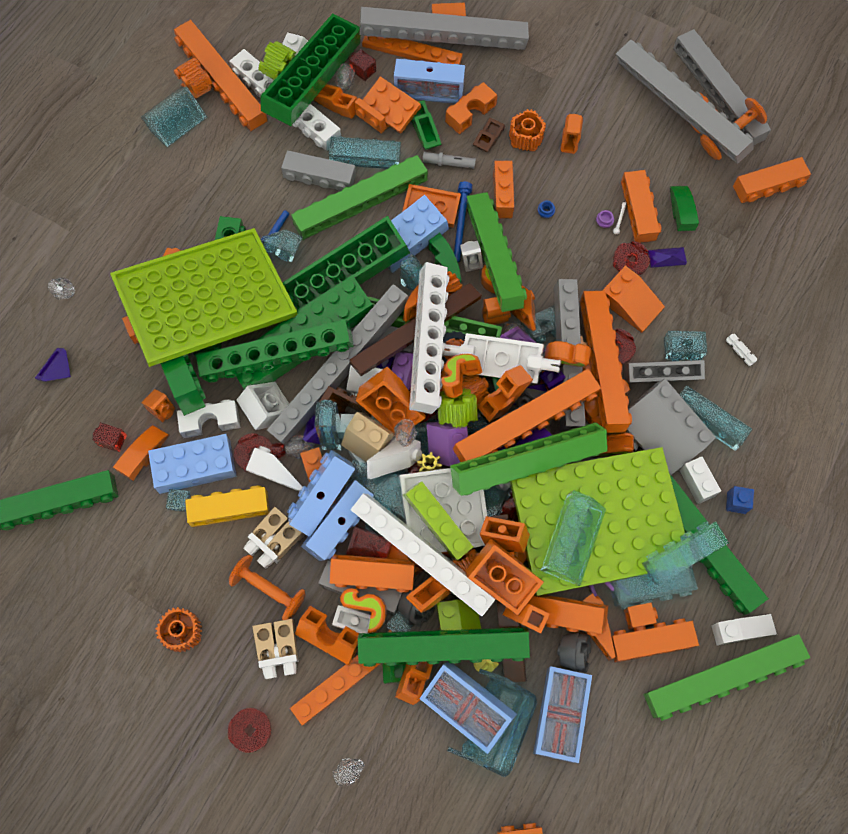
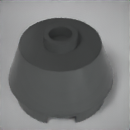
(411, 613)
(575, 651)

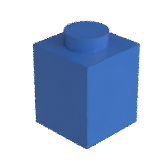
(739, 500)

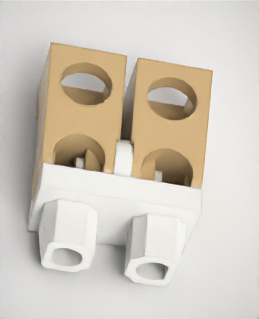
(273, 537)
(276, 653)

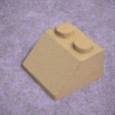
(365, 436)

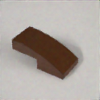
(489, 135)

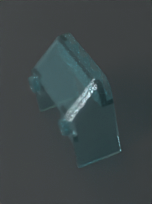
(504, 753)

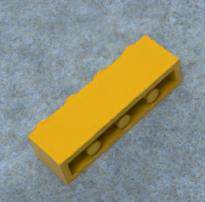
(227, 506)

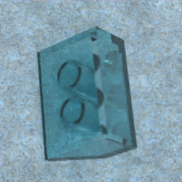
(174, 116)

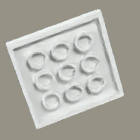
(466, 510)

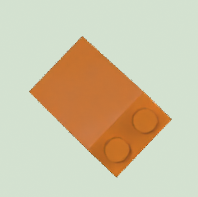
(633, 299)
(387, 399)
(503, 577)

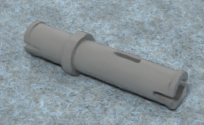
(449, 160)

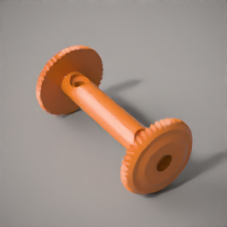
(756, 112)
(242, 570)

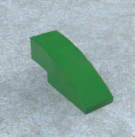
(425, 128)
(684, 208)
(444, 254)

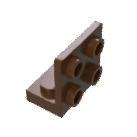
(339, 396)

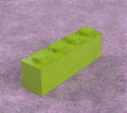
(438, 521)

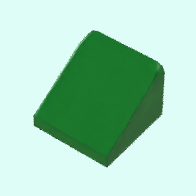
(393, 674)

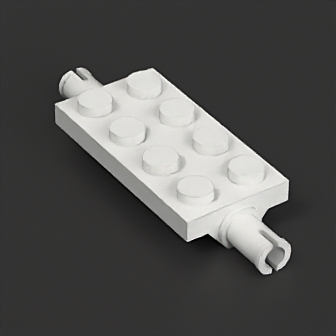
(502, 354)

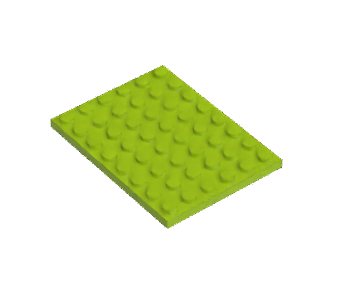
(202, 296)
(636, 522)

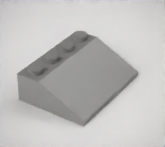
(668, 422)

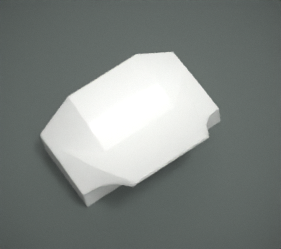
(352, 618)

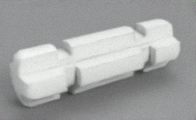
(741, 349)

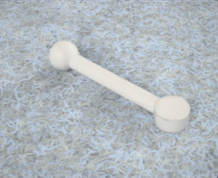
(616, 231)

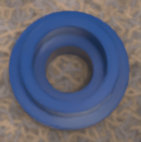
(546, 205)

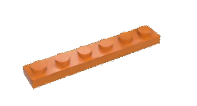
(412, 50)
(330, 690)

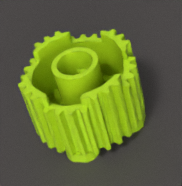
(275, 59)
(458, 410)

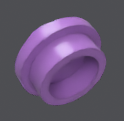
(605, 219)

